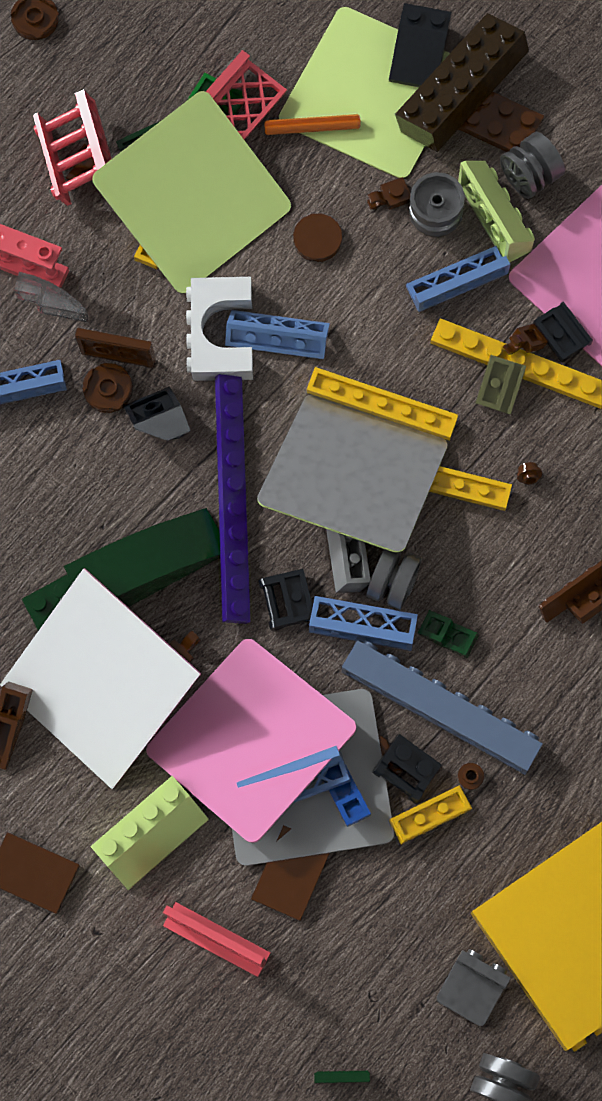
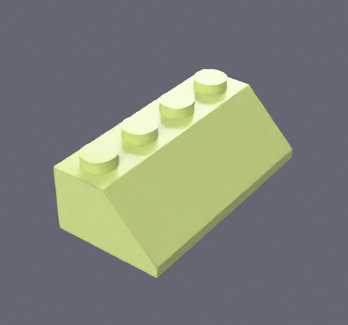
(494, 210)
(149, 833)

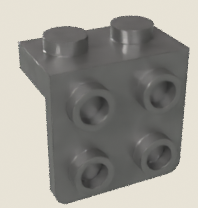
(473, 987)

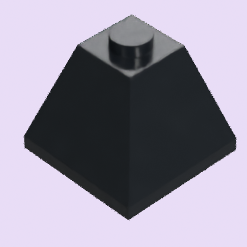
(158, 415)

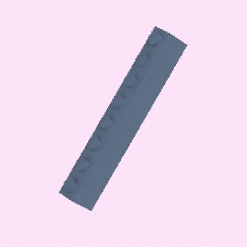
(442, 707)

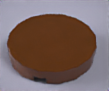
(34, 18)
(317, 237)
(107, 387)

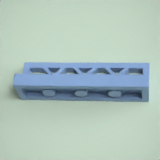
(459, 283)
(276, 334)
(33, 387)
(359, 632)
(330, 753)

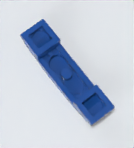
(347, 798)

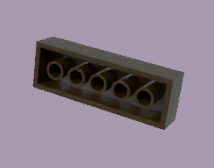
(462, 82)

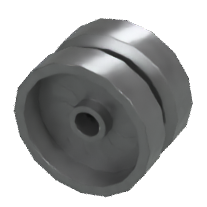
(436, 204)
(396, 578)
(506, 1079)

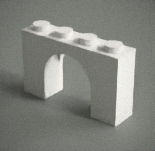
(206, 299)

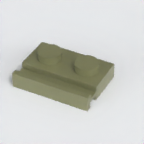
(500, 384)

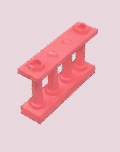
(97, 146)
(30, 256)

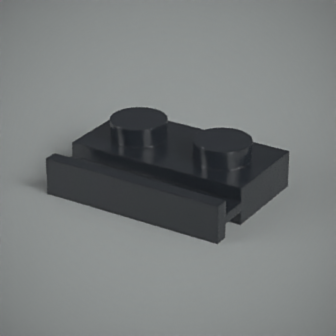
(563, 332)

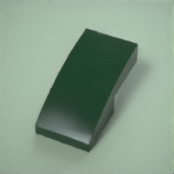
(448, 634)

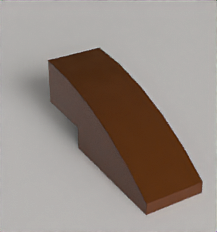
(13, 708)

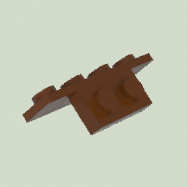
(580, 597)

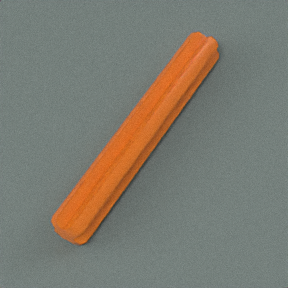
(312, 124)

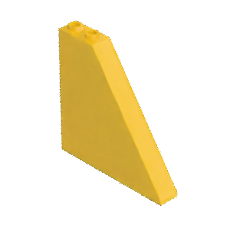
(552, 937)

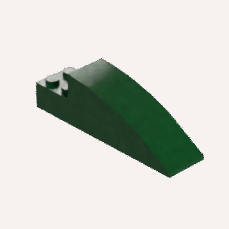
(138, 563)

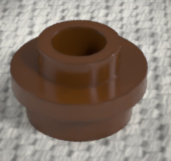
(529, 473)
(470, 784)

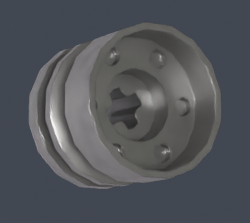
(532, 165)

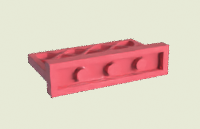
(228, 81)
(216, 939)

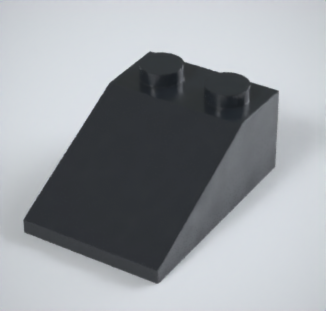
(419, 44)

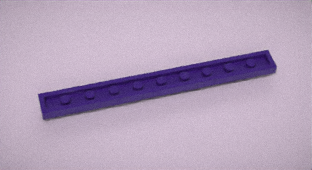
(232, 499)

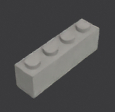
(348, 563)

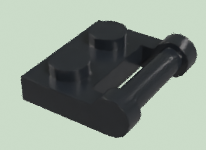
(295, 595)
(411, 761)

